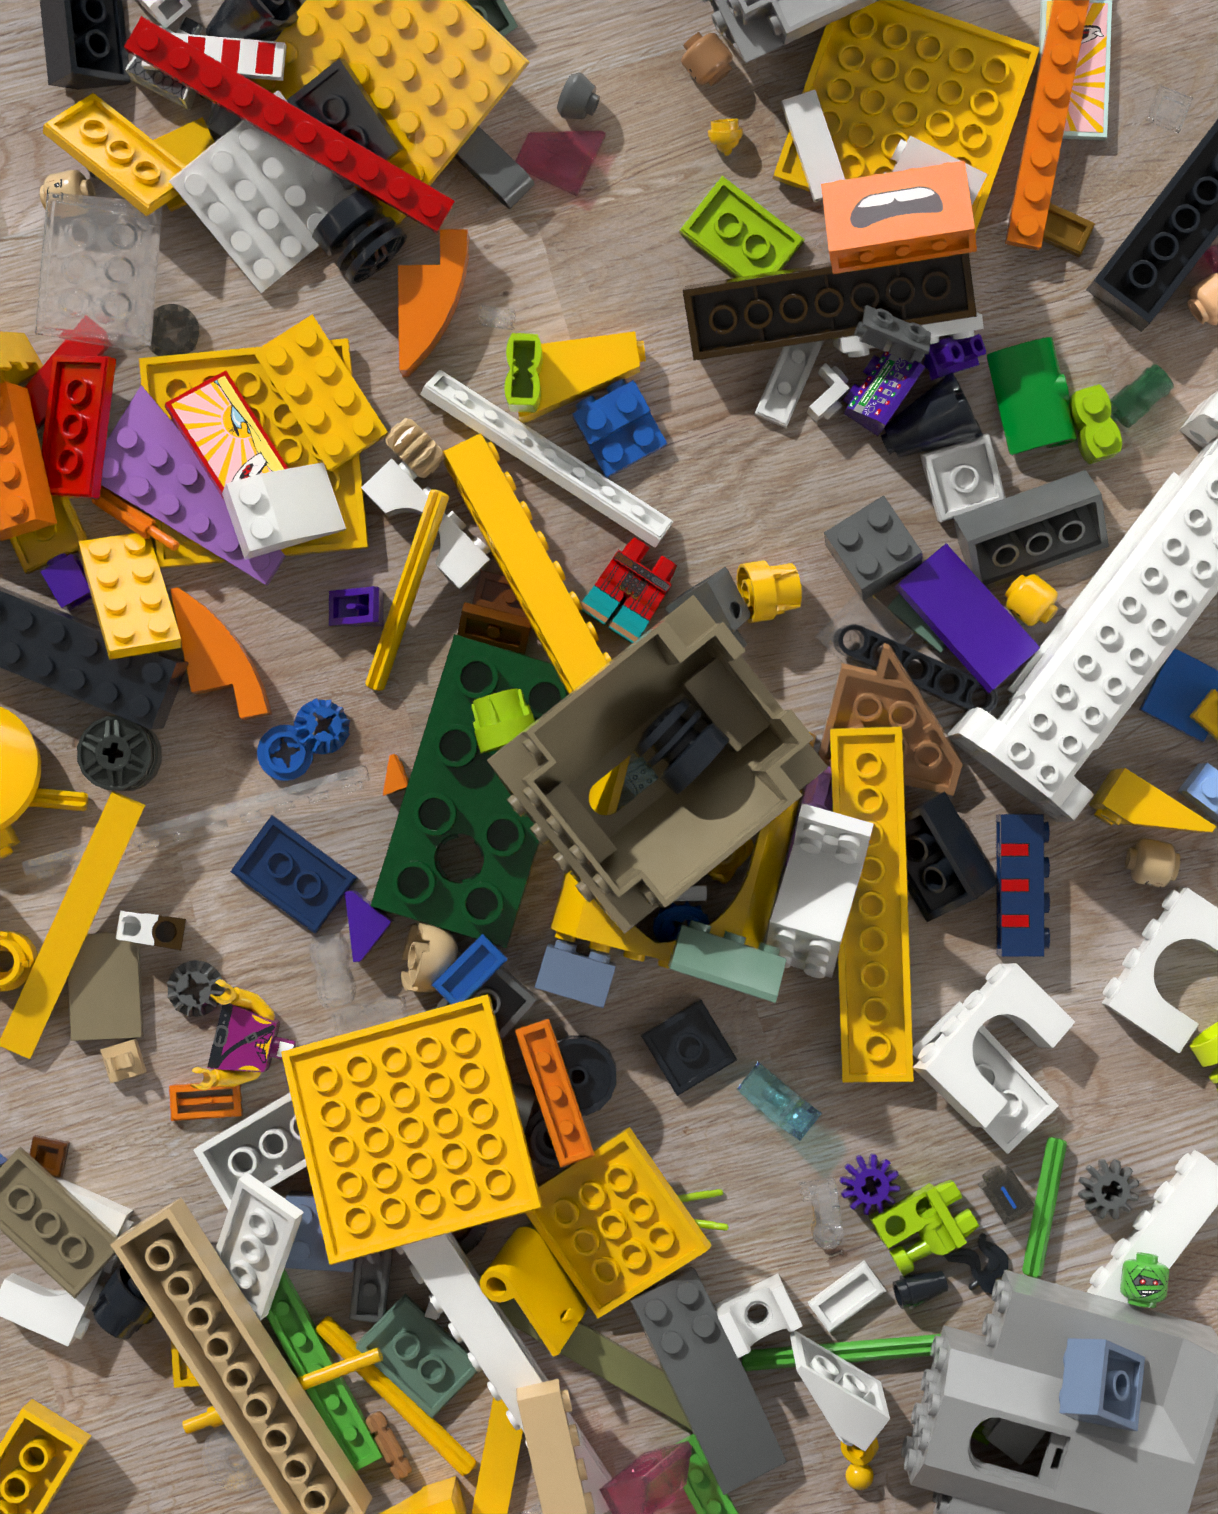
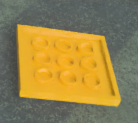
(616, 1223)

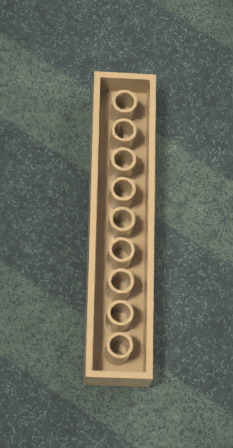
(239, 1365)

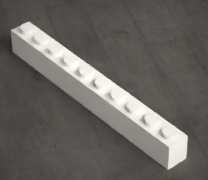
(1162, 1231)
(490, 1338)

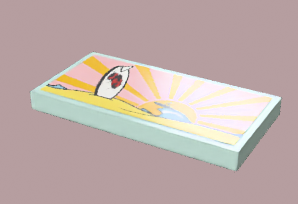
(1090, 91)

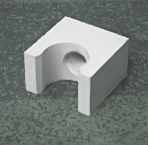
(745, 1331)

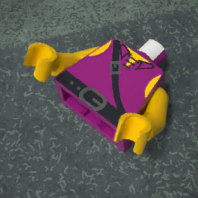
(243, 1040)

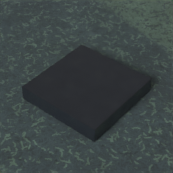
(688, 1047)

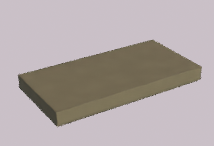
(52, 1224)

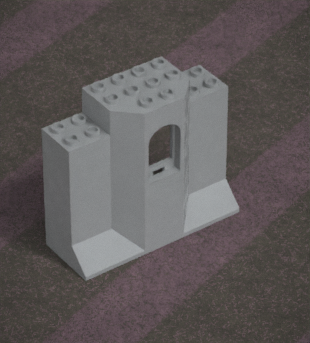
(1019, 1377)

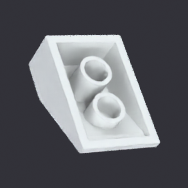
(282, 509)
(845, 1394)

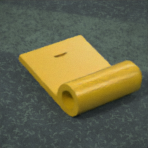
(538, 1283)

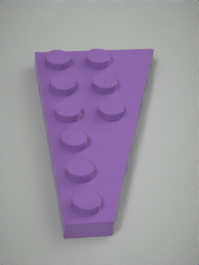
(160, 474)

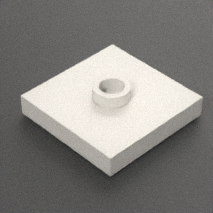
(962, 477)

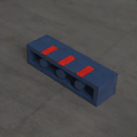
(1021, 885)

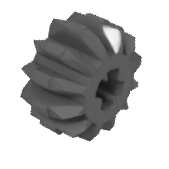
(1112, 1201)

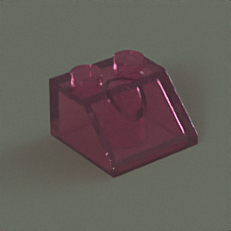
(649, 1481)

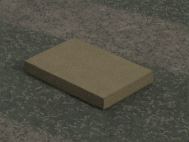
(106, 989)

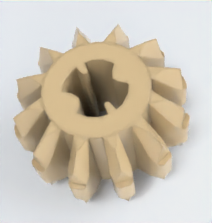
(415, 447)

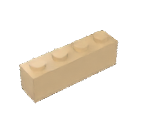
(552, 1449)

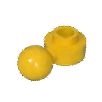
(859, 1473)

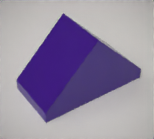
(356, 607)
(365, 924)

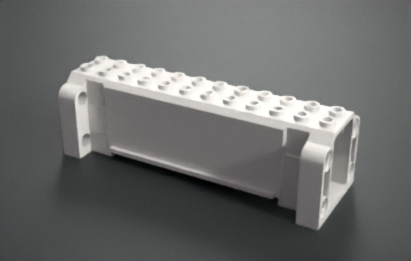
(1108, 639)

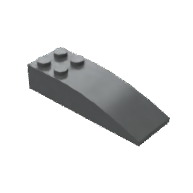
(707, 1380)

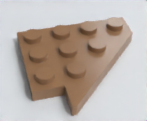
(892, 700)

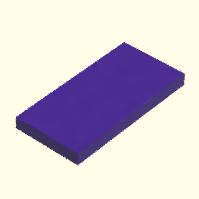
(967, 617)

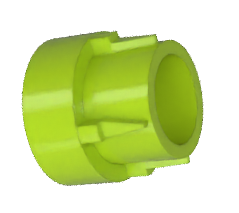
(500, 718)

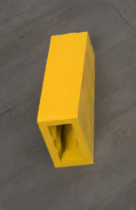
(584, 367)

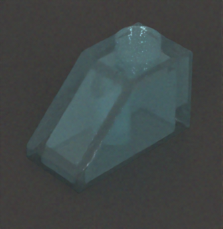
(779, 1101)

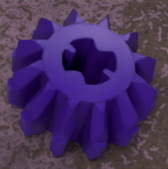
(881, 1187)

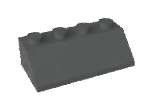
(1033, 530)

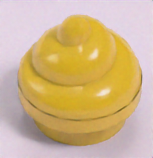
(725, 134)

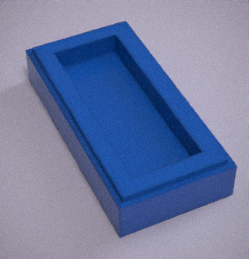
(470, 971)

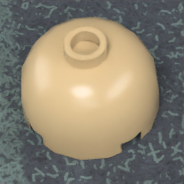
(429, 955)

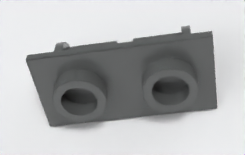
(908, 339)

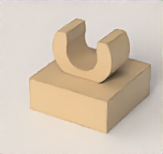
(123, 1060)

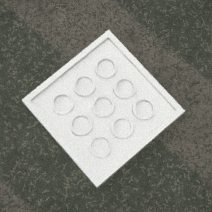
(259, 200)

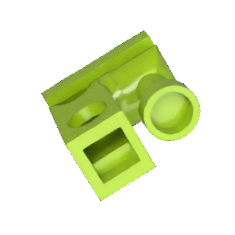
(928, 1215)

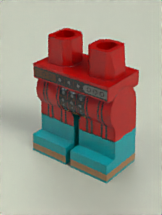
(636, 583)

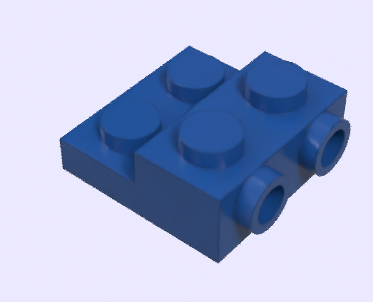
(618, 427)

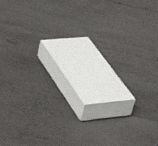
(846, 1296)

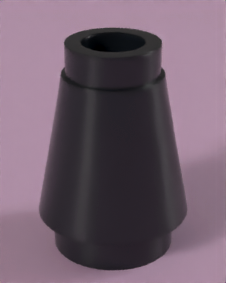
(919, 1288)

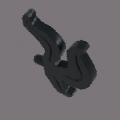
(994, 1268)

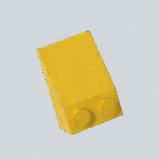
(1135, 802)

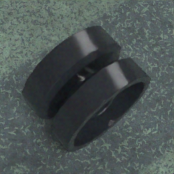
(599, 1068)

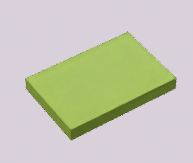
(740, 232)

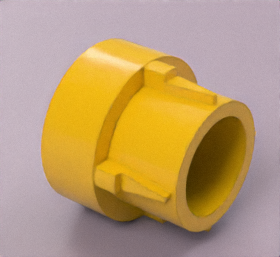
(768, 589)
(24, 957)

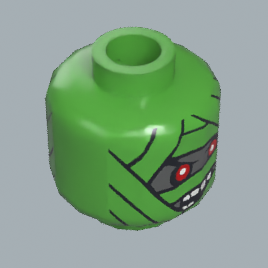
(1144, 1280)

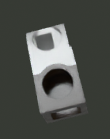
(151, 929)

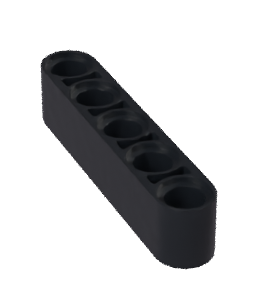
(932, 668)

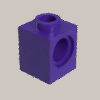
(67, 581)

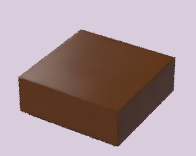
(50, 1154)

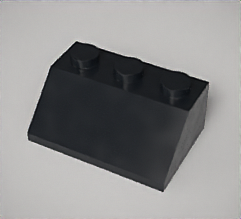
(84, 43)
(943, 859)

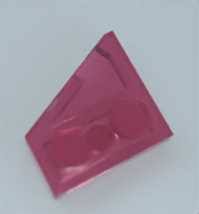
(561, 157)

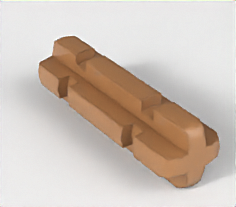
(388, 1445)

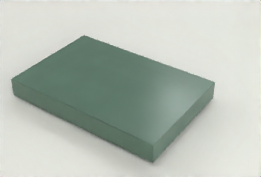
(419, 1355)

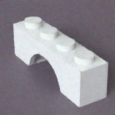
(397, 493)

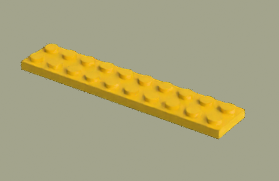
(875, 942)

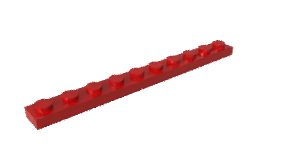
(288, 124)

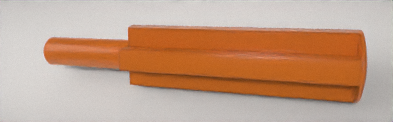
(133, 517)

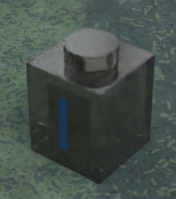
(1005, 1193)

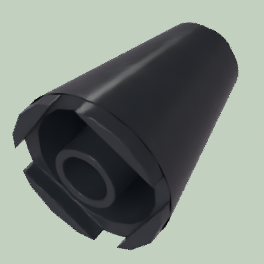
(252, 18)
(932, 421)

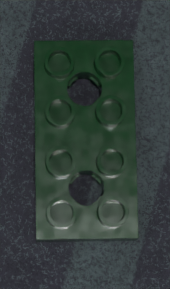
(459, 793)

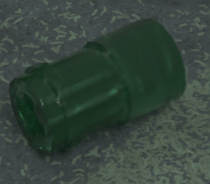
(1136, 399)

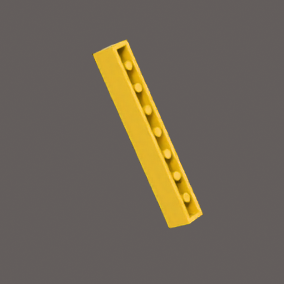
(524, 561)

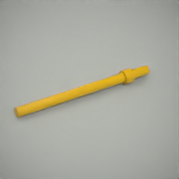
(307, 1381)

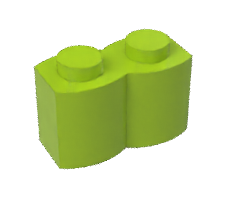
(522, 381)
(1098, 433)

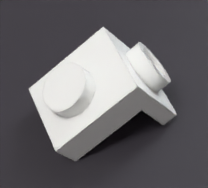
(828, 402)

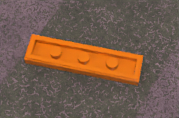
(554, 1092)

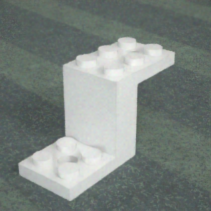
(818, 889)

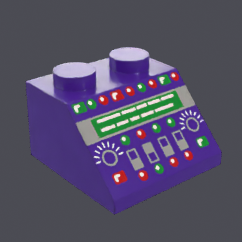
(882, 391)

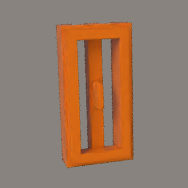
(236, 1098)

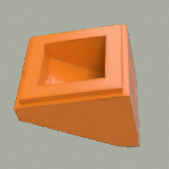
(396, 776)

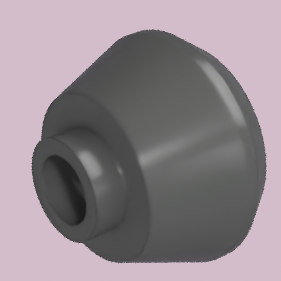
(578, 98)

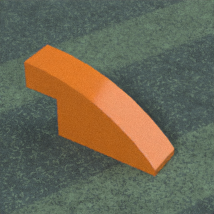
(429, 299)
(217, 657)

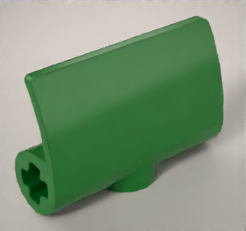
(1031, 396)

